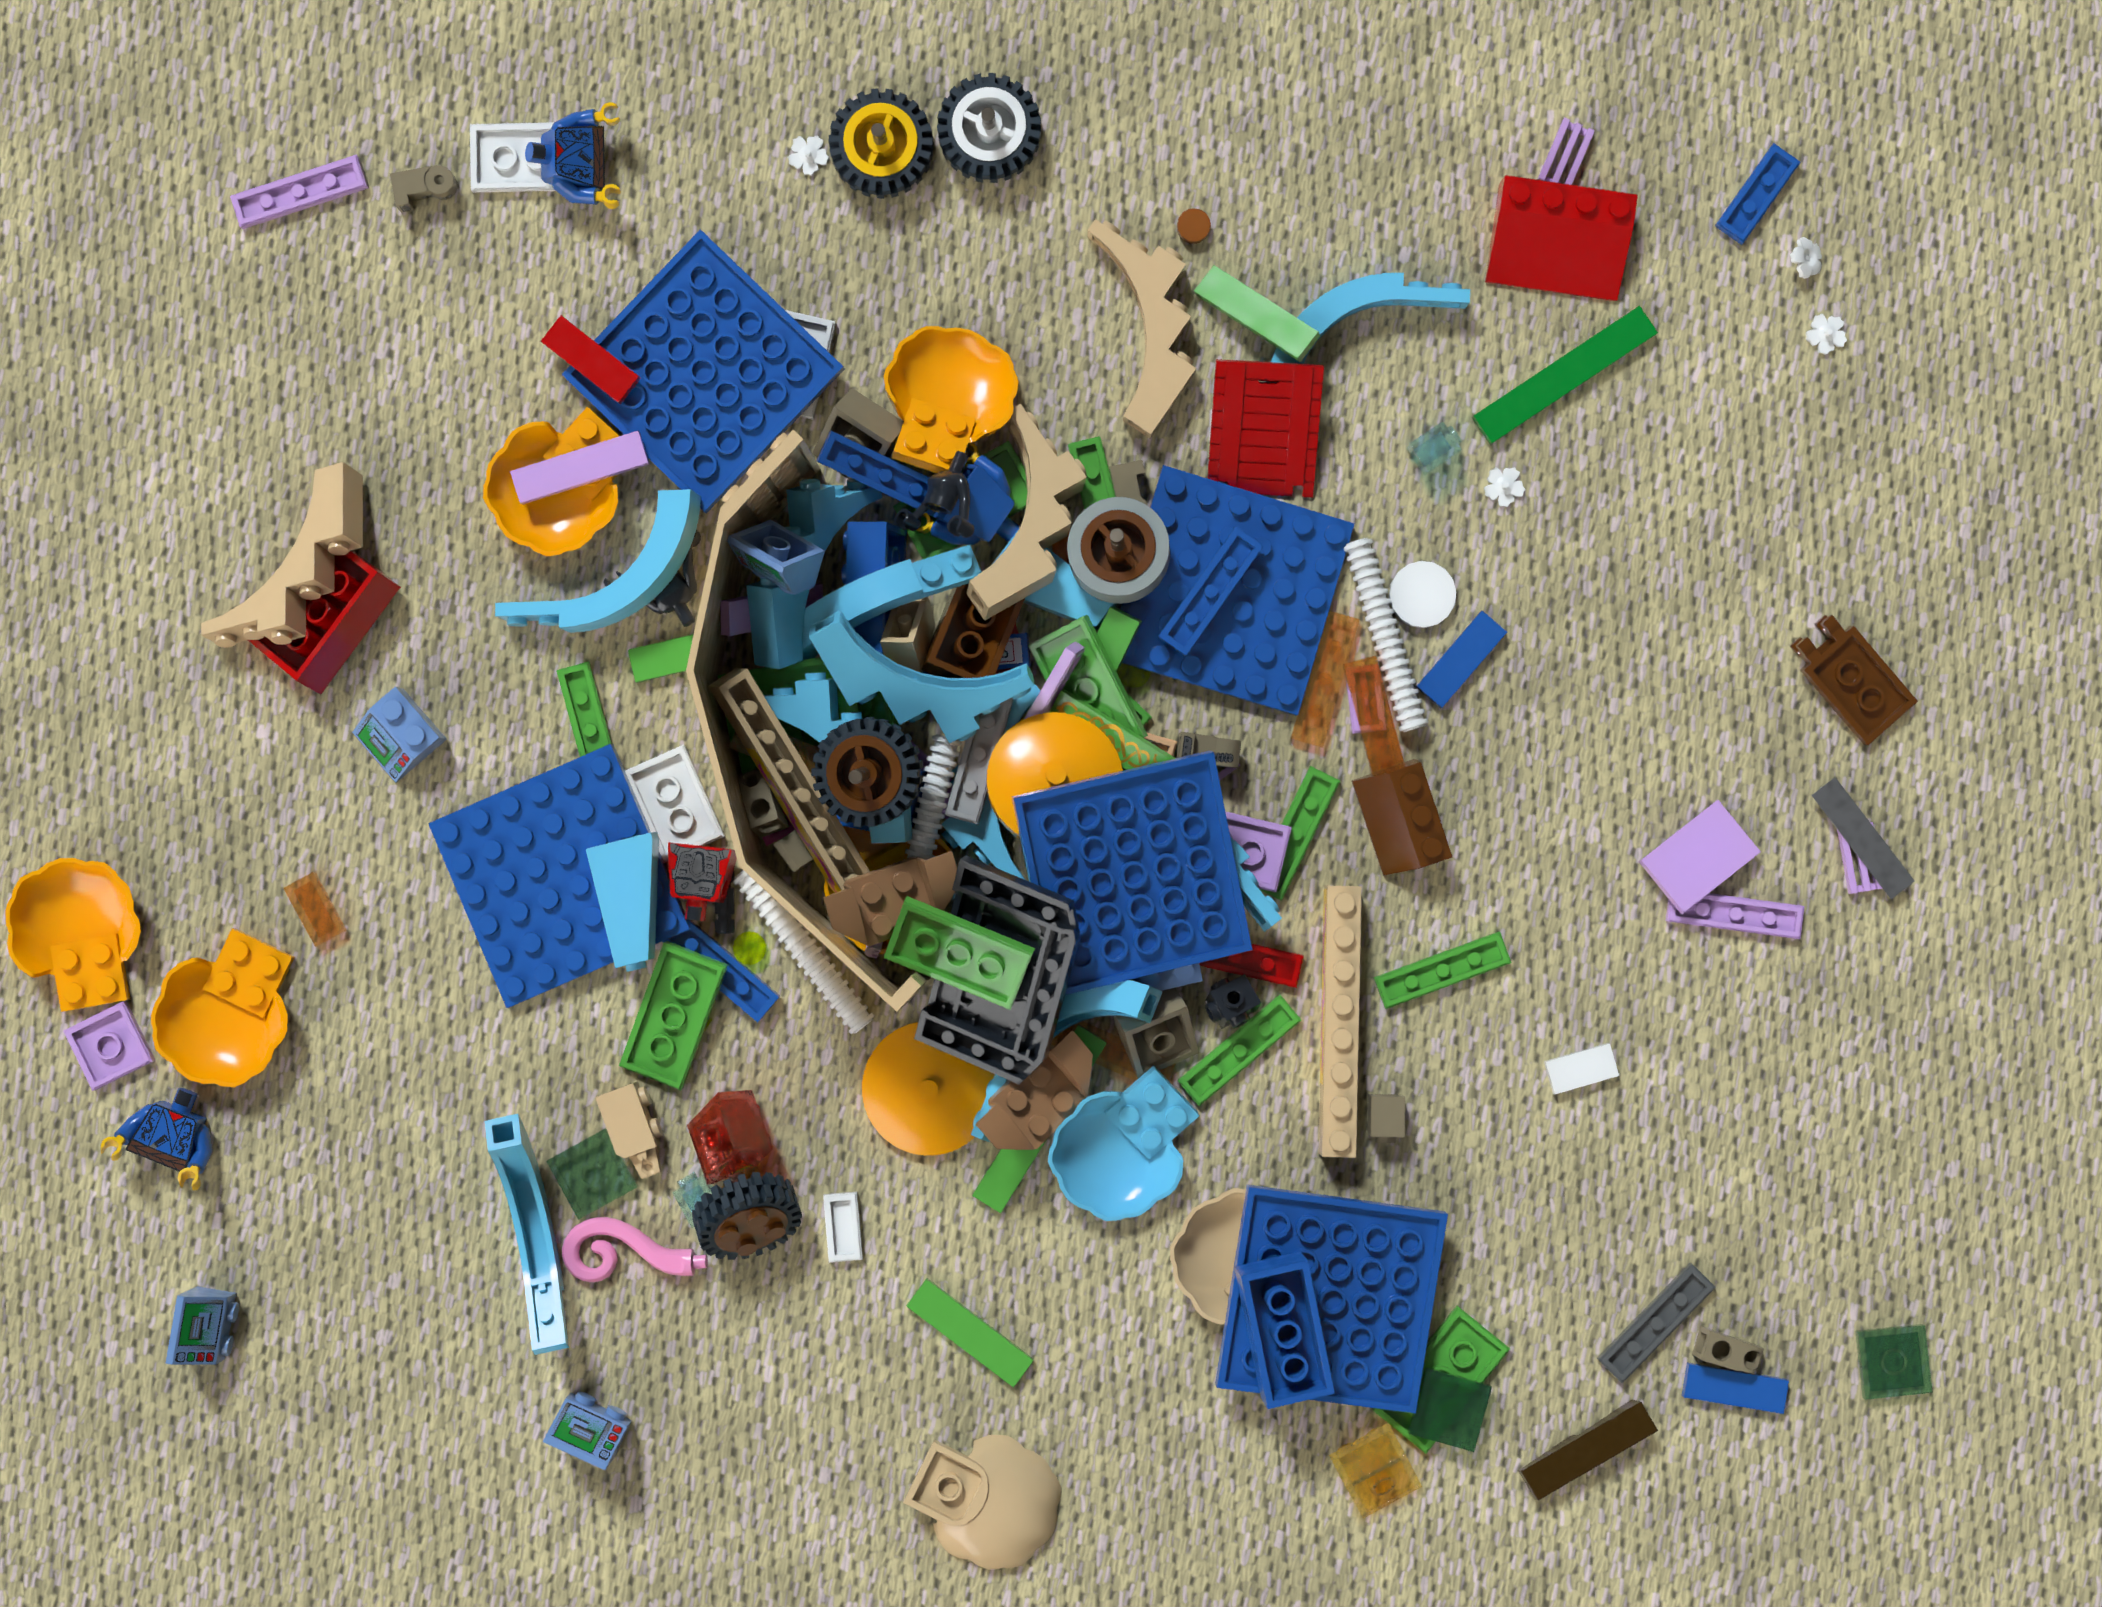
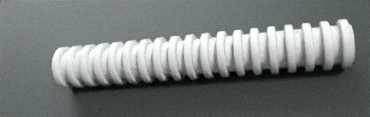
(1385, 634)
(933, 797)
(808, 954)

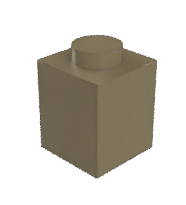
(1386, 1117)

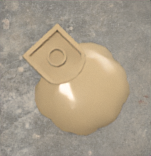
(1206, 1253)
(990, 1503)

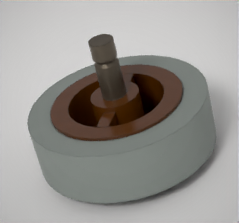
(1118, 550)

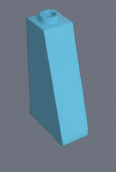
(1066, 597)
(627, 895)

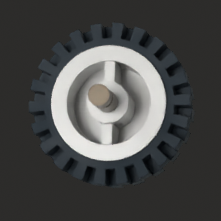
(989, 128)

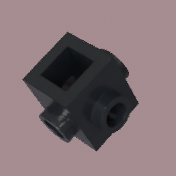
(1232, 1002)

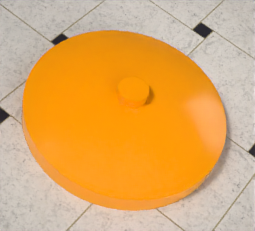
(1045, 754)
(921, 1094)

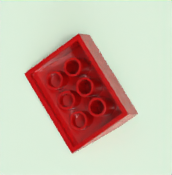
(1560, 237)
(334, 623)

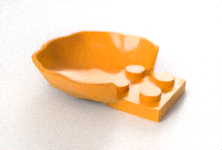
(948, 393)
(560, 520)
(75, 925)
(223, 1015)

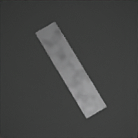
(1863, 838)

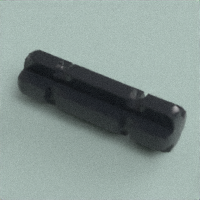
(724, 923)

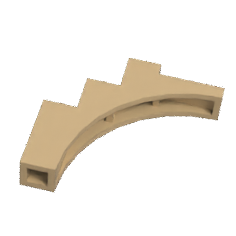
(1152, 279)
(1025, 564)
(279, 606)

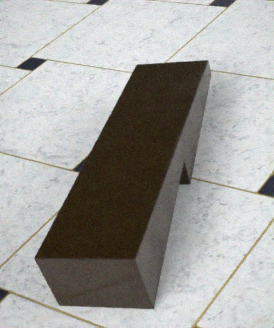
(1588, 1449)

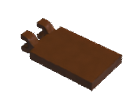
(1853, 679)

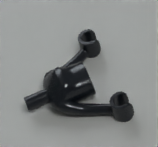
(941, 497)
(678, 591)

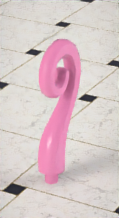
(671, 1261)

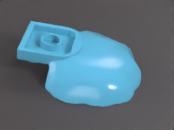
(1119, 1148)

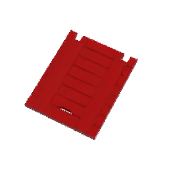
(1264, 430)

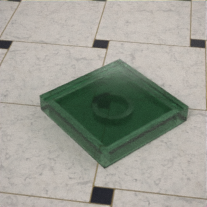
(591, 1174)
(1893, 1361)
(1450, 1409)

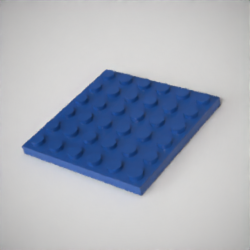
(715, 370)
(1274, 617)
(1144, 865)
(529, 877)
(1371, 1284)

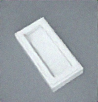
(1581, 1068)
(843, 1227)

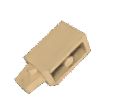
(909, 633)
(631, 1127)

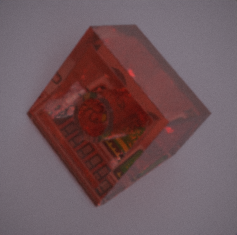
(729, 1135)

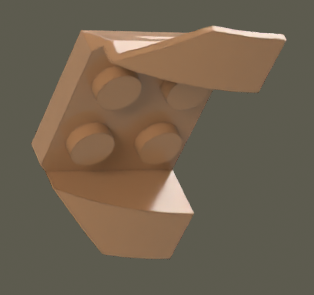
(873, 900)
(1031, 1111)

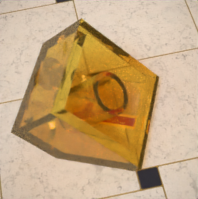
(1375, 1470)

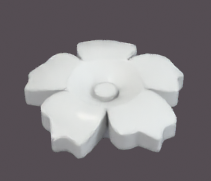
(808, 154)
(1807, 258)
(1826, 333)
(1504, 486)

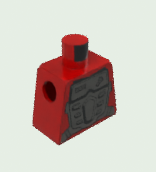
(699, 876)

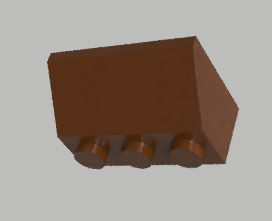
(967, 643)
(1401, 818)

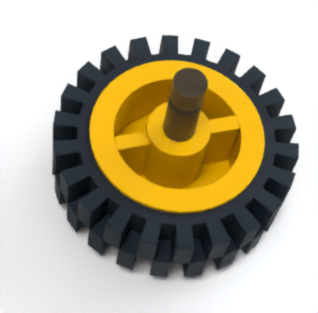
(881, 143)

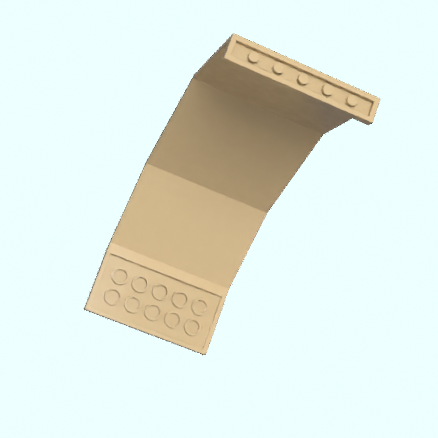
(745, 506)

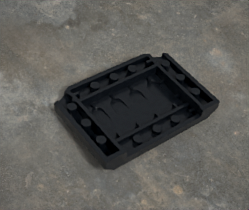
(980, 1031)

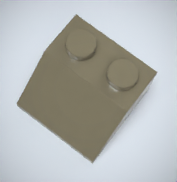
(863, 423)
(1167, 1035)

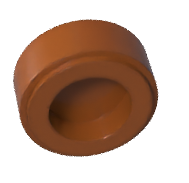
(1193, 226)

